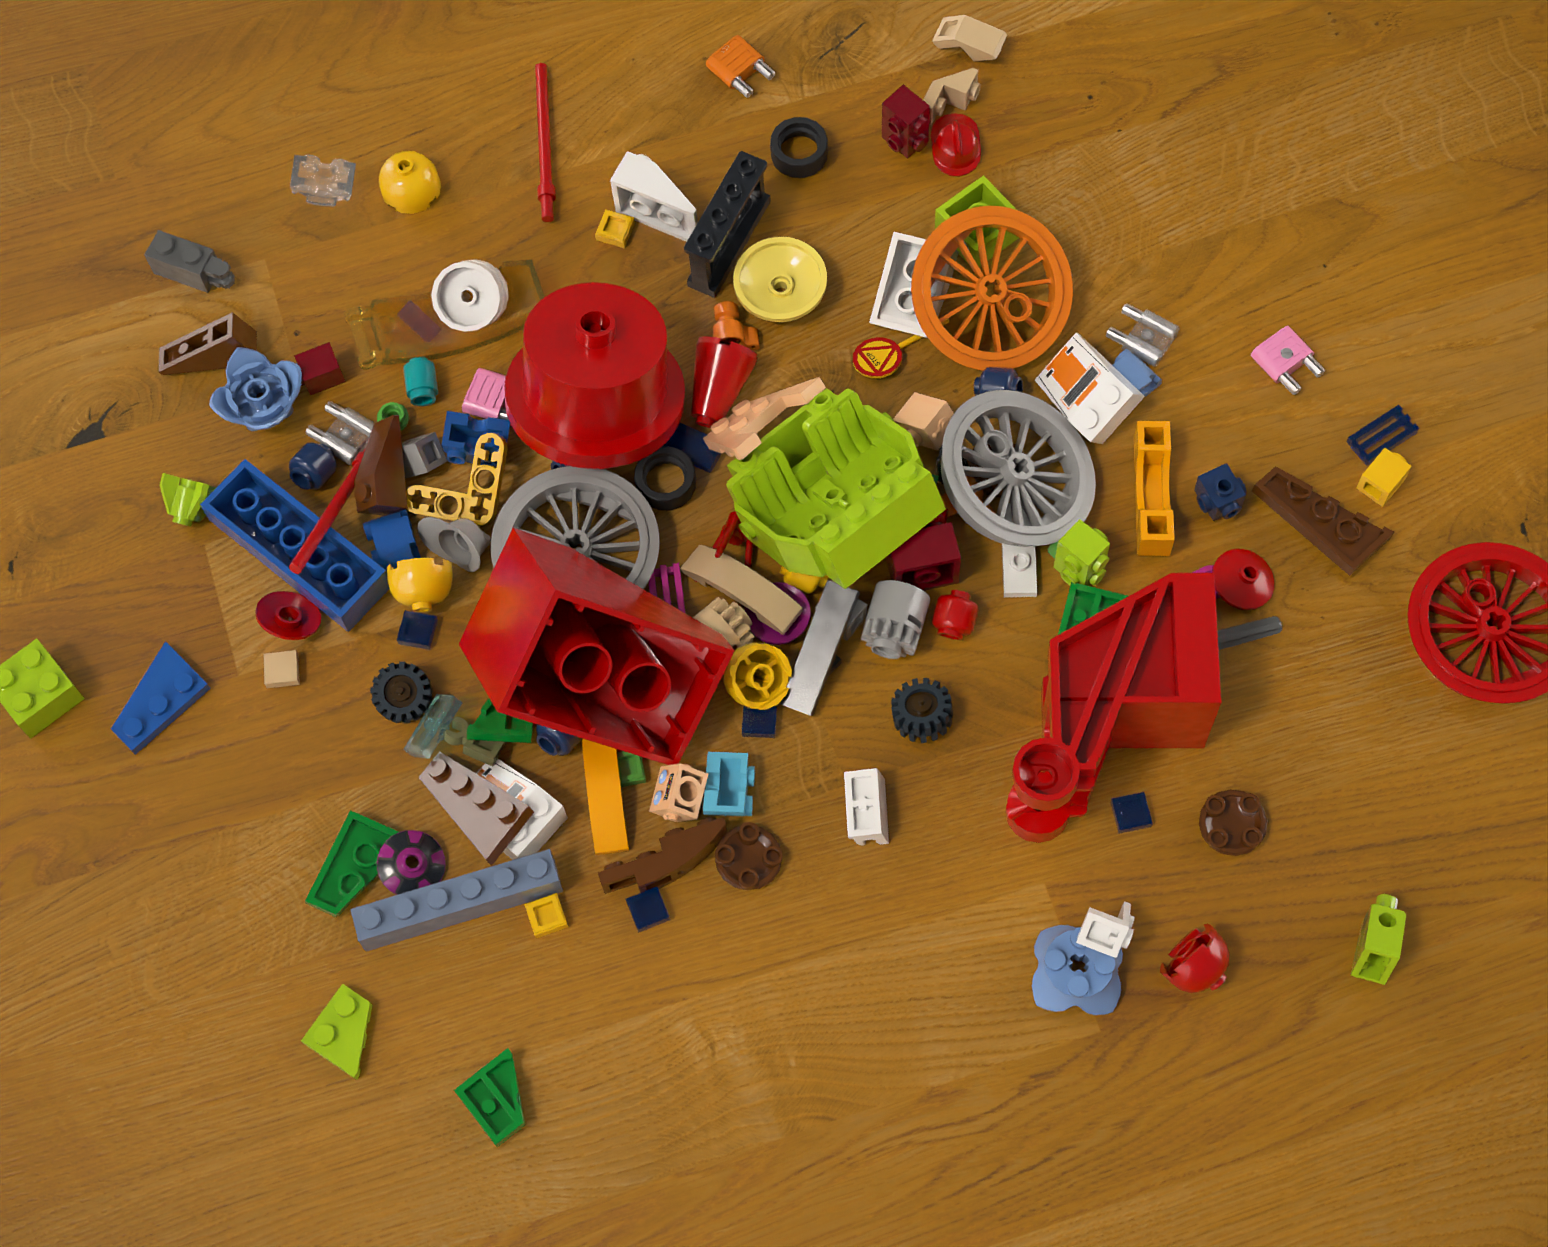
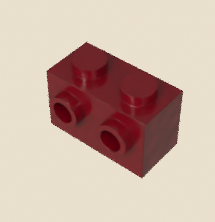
(905, 122)

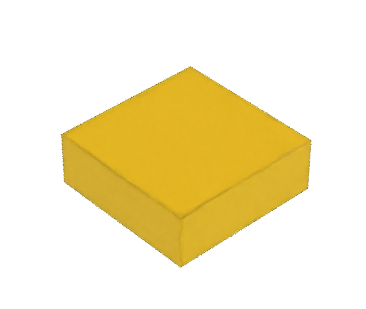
(615, 228)
(546, 915)

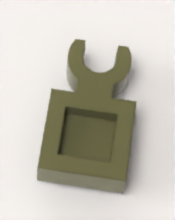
(478, 749)

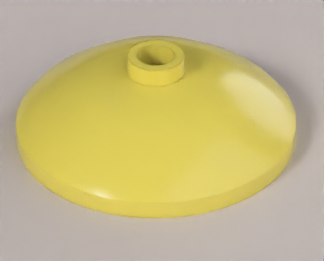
(775, 265)

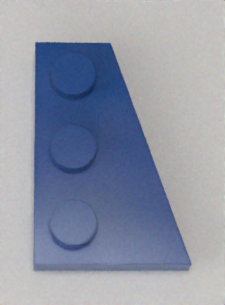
(159, 699)

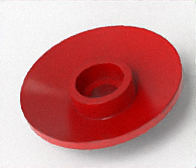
(1235, 586)
(288, 615)

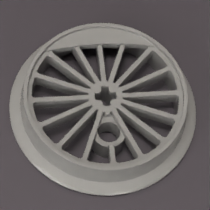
(1015, 470)
(595, 489)

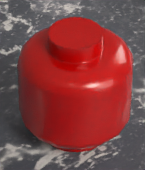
(955, 615)

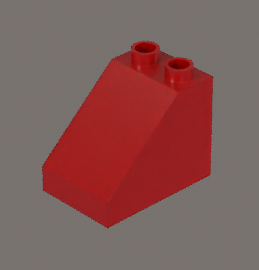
(591, 652)

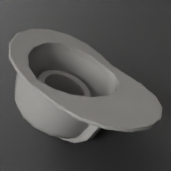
(455, 541)

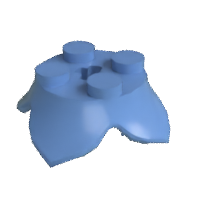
(248, 375)
(1059, 988)

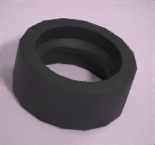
(799, 127)
(670, 500)

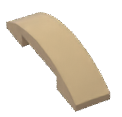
(744, 586)

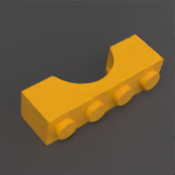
(1152, 496)

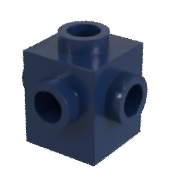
(1220, 493)

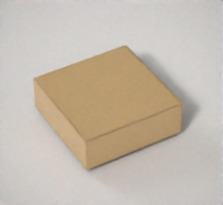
(281, 669)

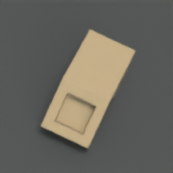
(973, 36)
(952, 90)

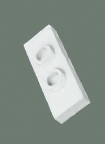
(1019, 565)

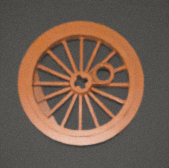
(937, 252)

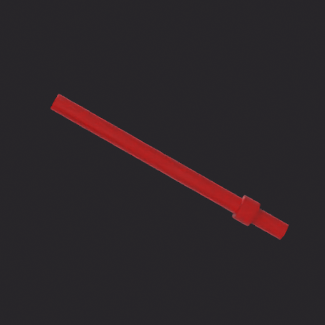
(546, 190)
(326, 519)

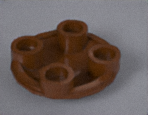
(1233, 822)
(748, 857)

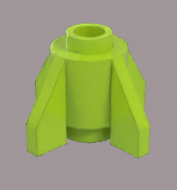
(183, 498)

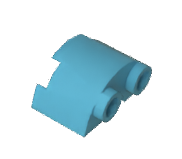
(728, 784)

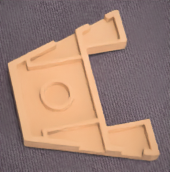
(739, 431)

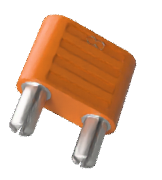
(736, 63)

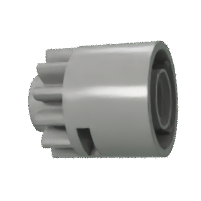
(895, 619)

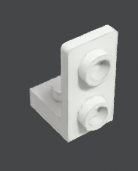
(1107, 932)

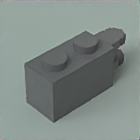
(188, 263)

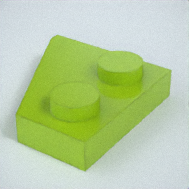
(341, 1030)

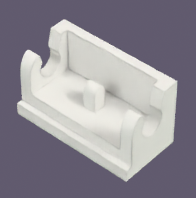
(866, 806)

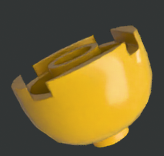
(409, 182)
(420, 582)
(757, 676)

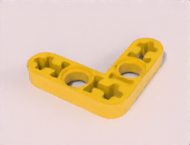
(467, 501)

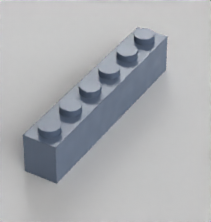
(456, 900)

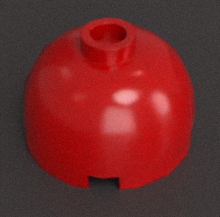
(1198, 961)

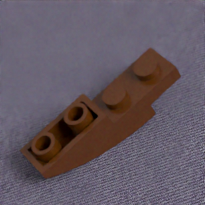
(679, 855)

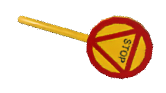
(881, 356)

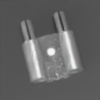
(1149, 336)
(346, 435)

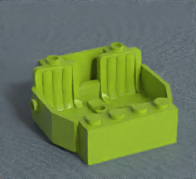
(833, 489)

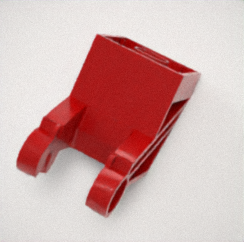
(1118, 680)

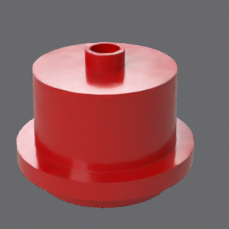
(594, 378)

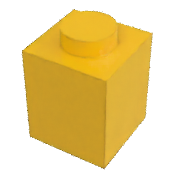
(1384, 476)

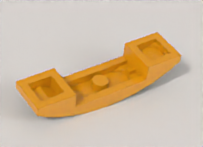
(604, 798)

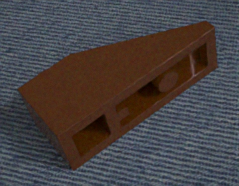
(207, 347)
(381, 475)

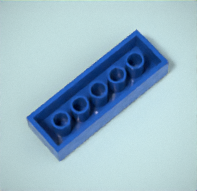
(273, 529)

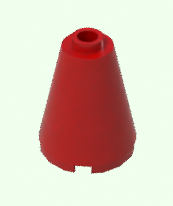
(718, 378)

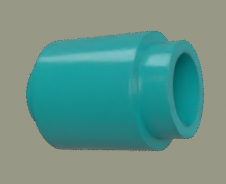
(420, 381)

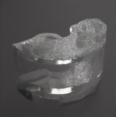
(321, 181)

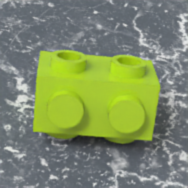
(1082, 555)

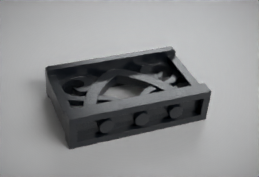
(727, 224)

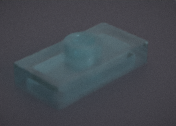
(433, 726)

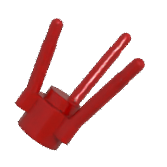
(732, 534)

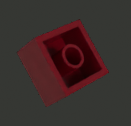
(927, 558)

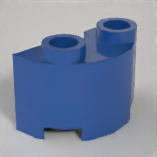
(462, 435)
(392, 539)

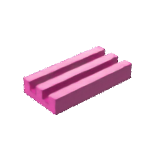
(663, 572)

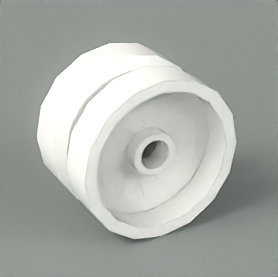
(453, 302)

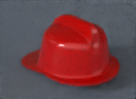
(955, 144)

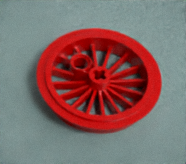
(1484, 558)

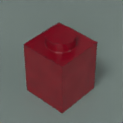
(319, 368)

